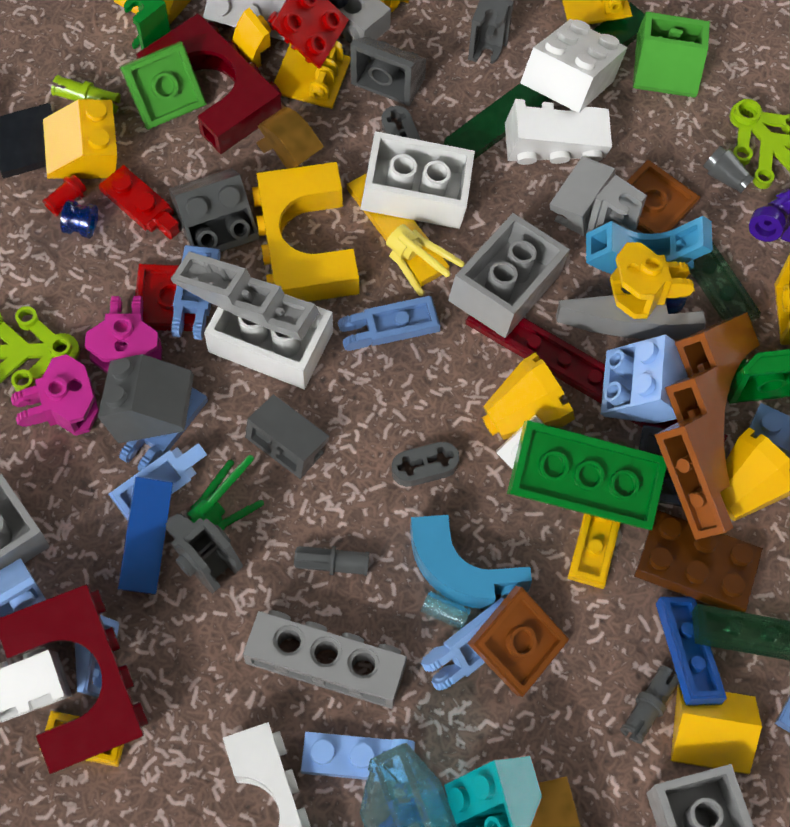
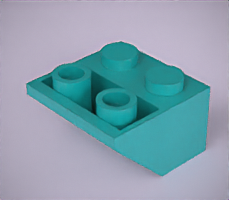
(496, 794)

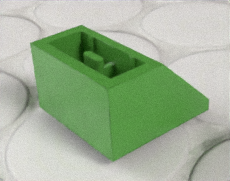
(670, 54)

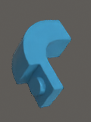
(678, 245)
(452, 574)

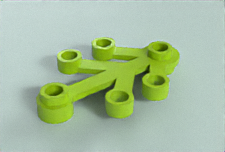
(770, 142)
(18, 351)

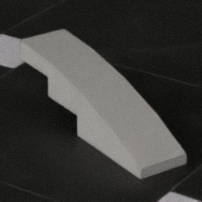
(245, 296)
(604, 317)

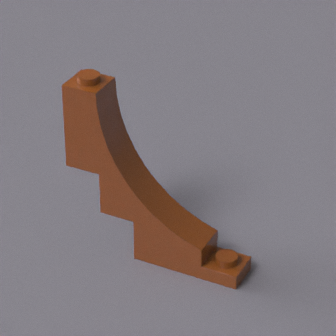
(696, 442)

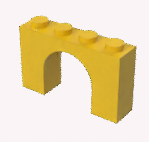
(284, 196)

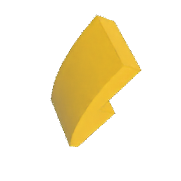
(252, 36)

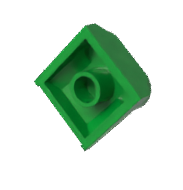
(761, 377)

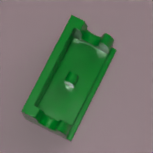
(150, 21)

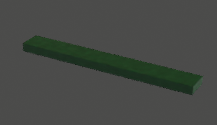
(489, 125)

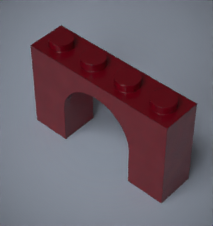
(251, 97)
(113, 717)

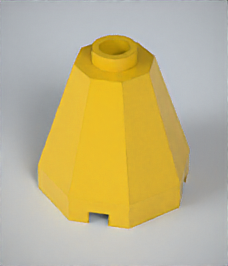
(526, 393)
(756, 475)

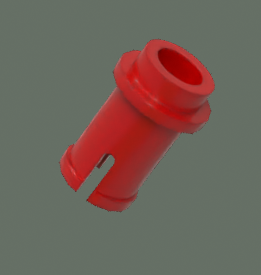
(69, 190)

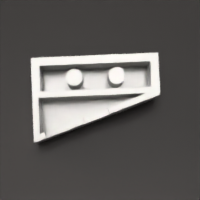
(556, 134)
(31, 683)

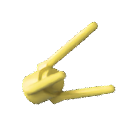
(408, 245)

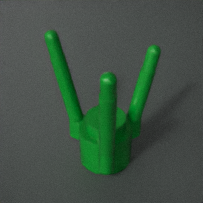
(207, 504)

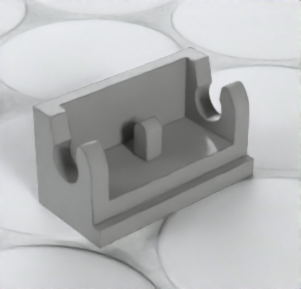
(579, 192)
(617, 203)

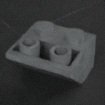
(215, 211)

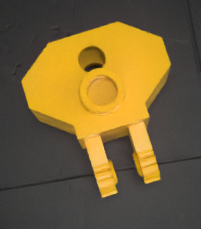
(647, 279)

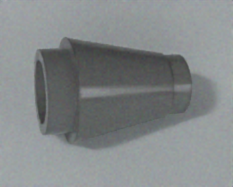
(728, 169)

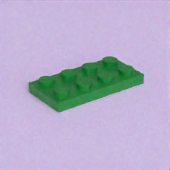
(587, 475)

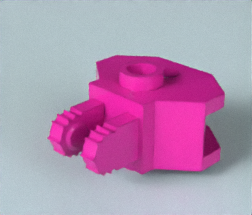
(122, 335)
(64, 398)

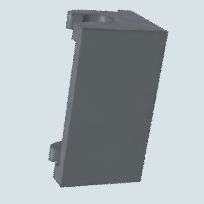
(490, 28)
(286, 436)

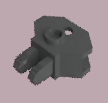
(202, 549)

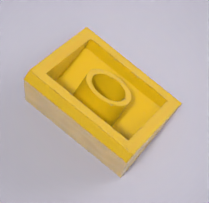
(717, 733)

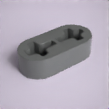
(402, 115)
(423, 456)

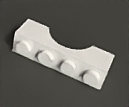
(257, 762)

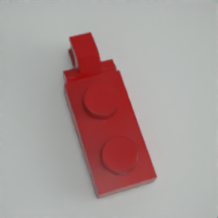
(140, 202)

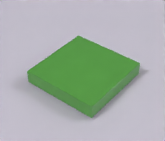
(163, 85)

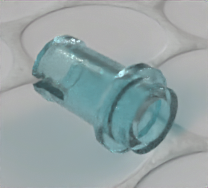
(445, 610)

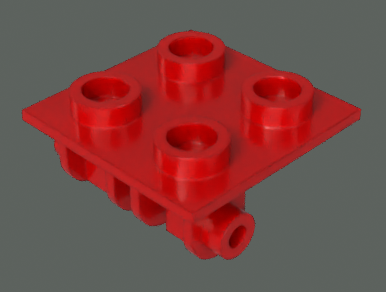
(309, 27)

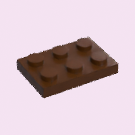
(707, 569)

